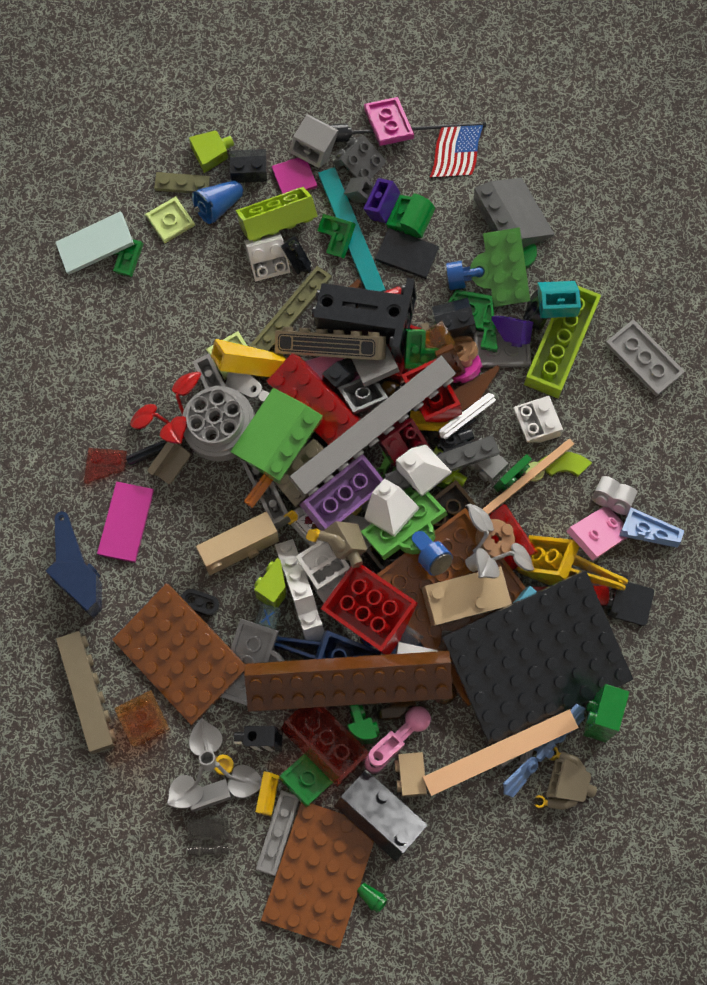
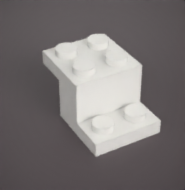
(322, 568)

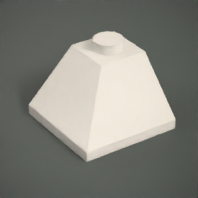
(422, 468)
(390, 508)

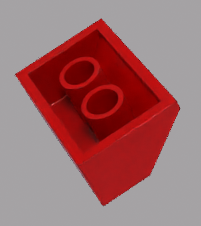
(442, 406)

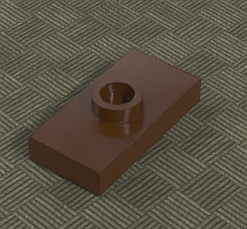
(452, 358)

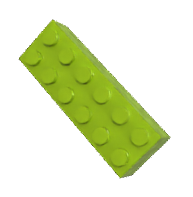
(561, 347)

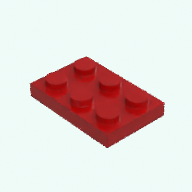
(505, 515)

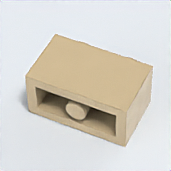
(411, 772)

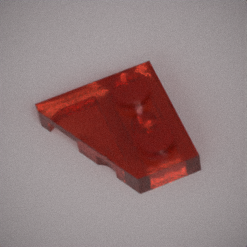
(103, 463)

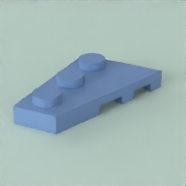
(650, 529)

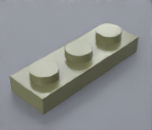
(180, 182)

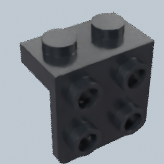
(631, 604)

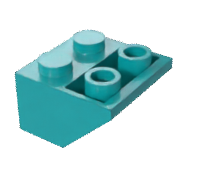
(558, 299)

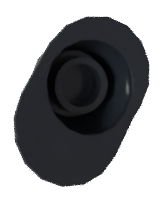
(532, 312)

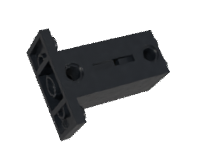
(367, 312)

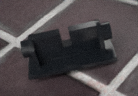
(296, 255)

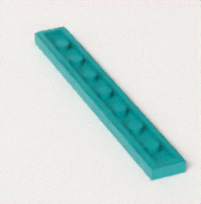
(358, 248)

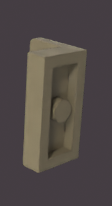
(169, 462)

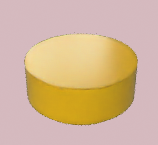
(226, 762)

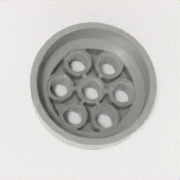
(220, 447)

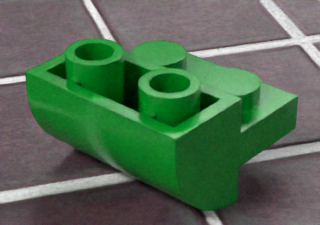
(411, 215)
(362, 729)

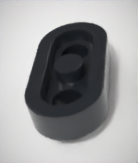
(201, 601)

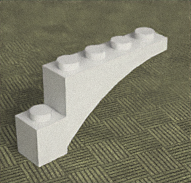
(300, 591)

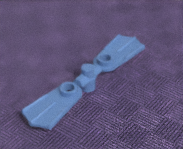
(519, 777)

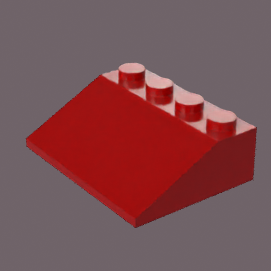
(370, 608)

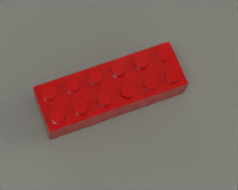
(303, 384)

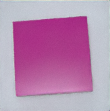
(293, 175)

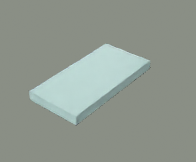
(94, 243)

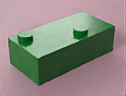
(605, 713)

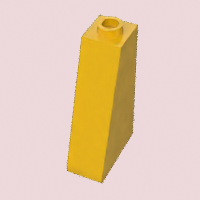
(245, 359)

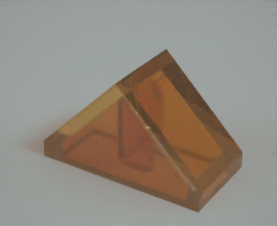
(438, 336)

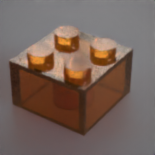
(142, 719)

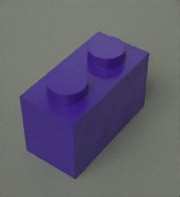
(382, 200)

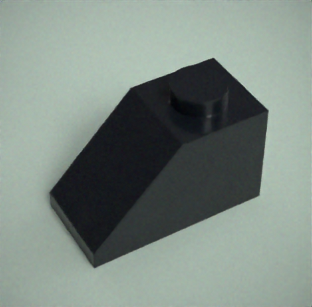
(339, 374)

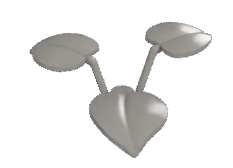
(481, 560)
(203, 742)

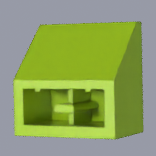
(271, 587)

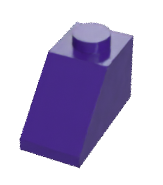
(513, 330)

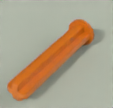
(258, 490)

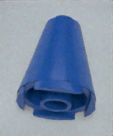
(216, 200)

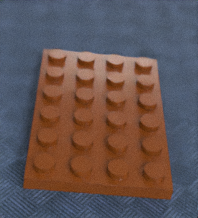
(180, 654)
(318, 875)

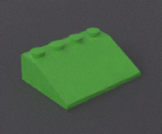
(277, 435)

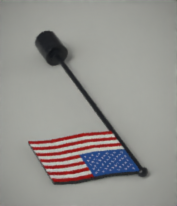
(454, 149)

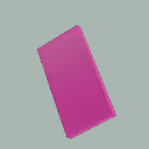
(125, 522)

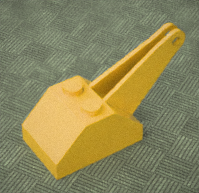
(555, 561)

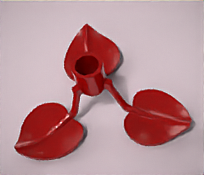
(173, 431)

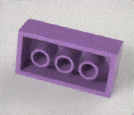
(342, 493)

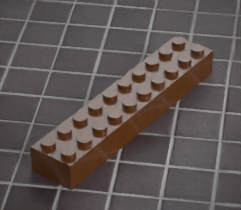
(348, 681)

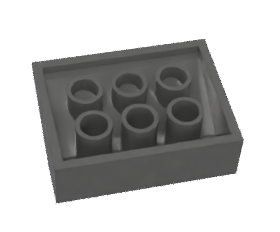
(511, 205)

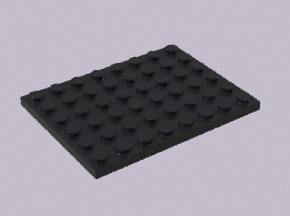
(537, 657)

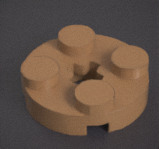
(466, 350)
(505, 535)

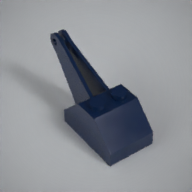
(71, 572)
(331, 646)

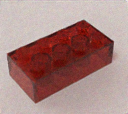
(325, 742)

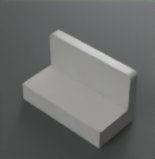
(213, 794)

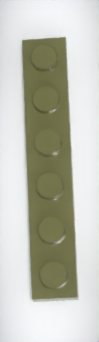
(292, 309)

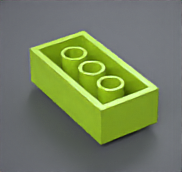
(276, 214)

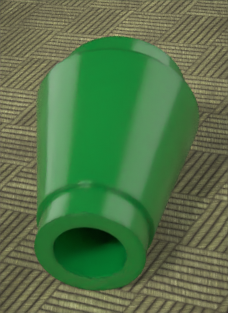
(373, 898)

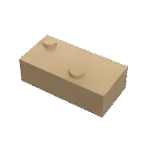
(238, 543)
(464, 597)

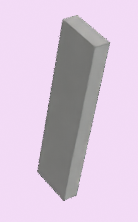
(277, 833)

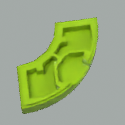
(570, 463)

